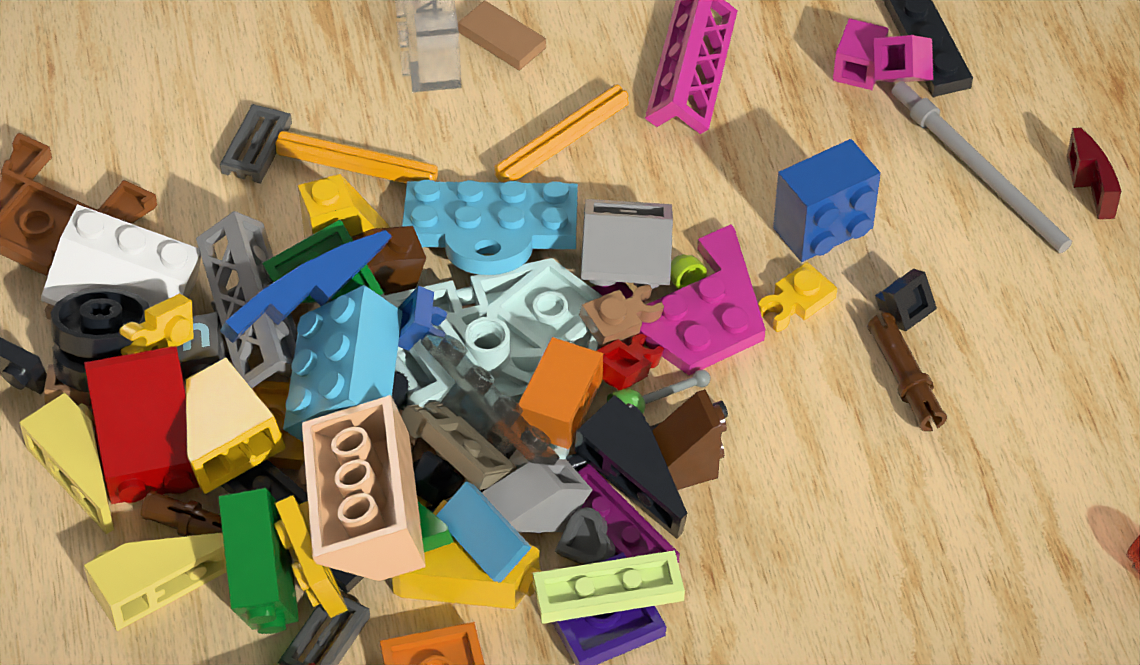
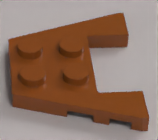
(37, 215)

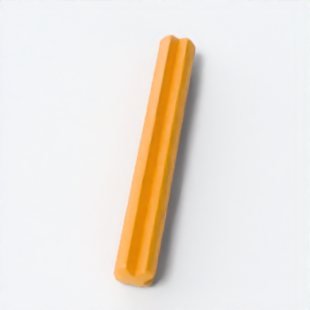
(561, 134)
(353, 158)

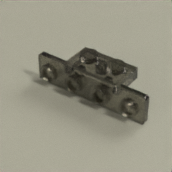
(484, 407)

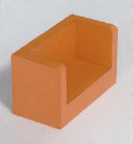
(562, 390)

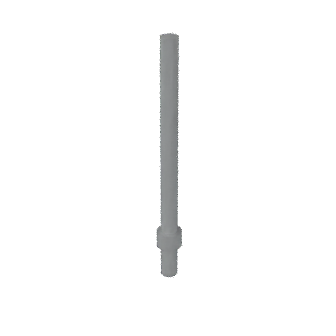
(927, 115)

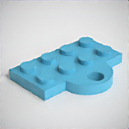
(492, 219)

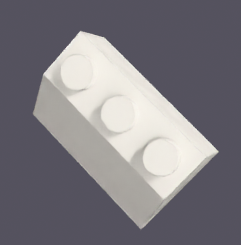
(119, 255)

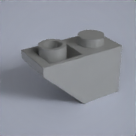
(539, 496)

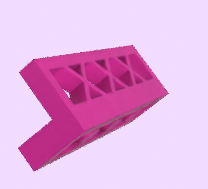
(680, 55)

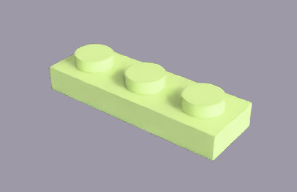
(608, 587)

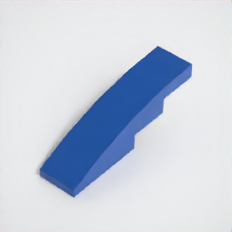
(318, 278)

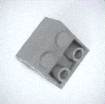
(626, 243)

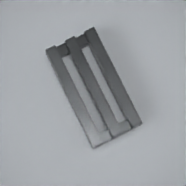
(247, 167)
(346, 638)

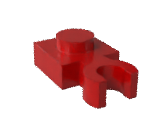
(628, 364)

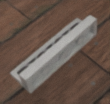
(247, 249)

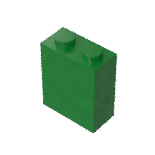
(257, 562)

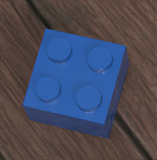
(826, 200)

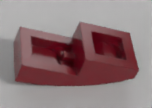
(1093, 169)

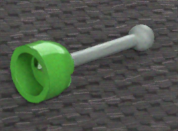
(700, 379)

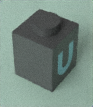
(206, 347)

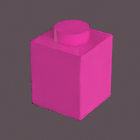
(856, 54)
(903, 59)

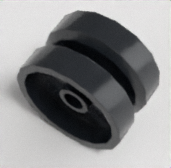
(88, 329)

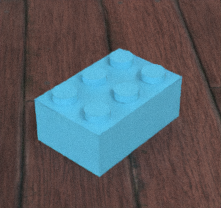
(342, 357)

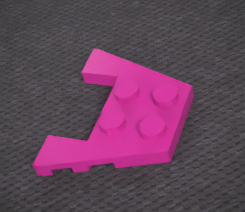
(709, 316)

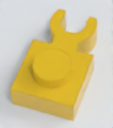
(799, 292)
(164, 326)

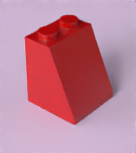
(141, 423)

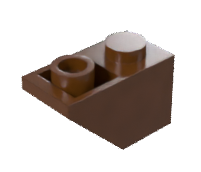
(692, 441)

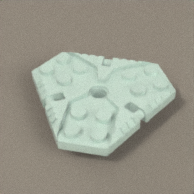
(511, 323)

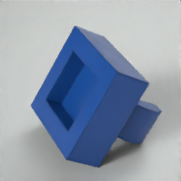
(418, 317)

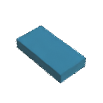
(483, 532)

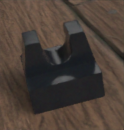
(907, 299)
(435, 478)

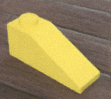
(66, 446)
(152, 573)

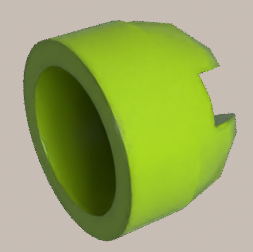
(686, 270)

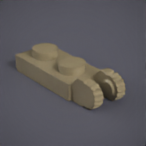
(457, 443)

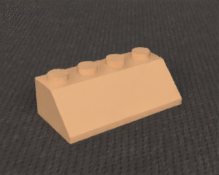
(363, 491)

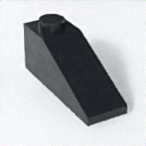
(627, 454)

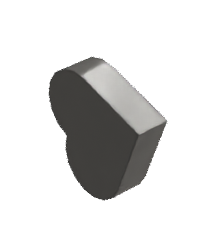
(586, 538)

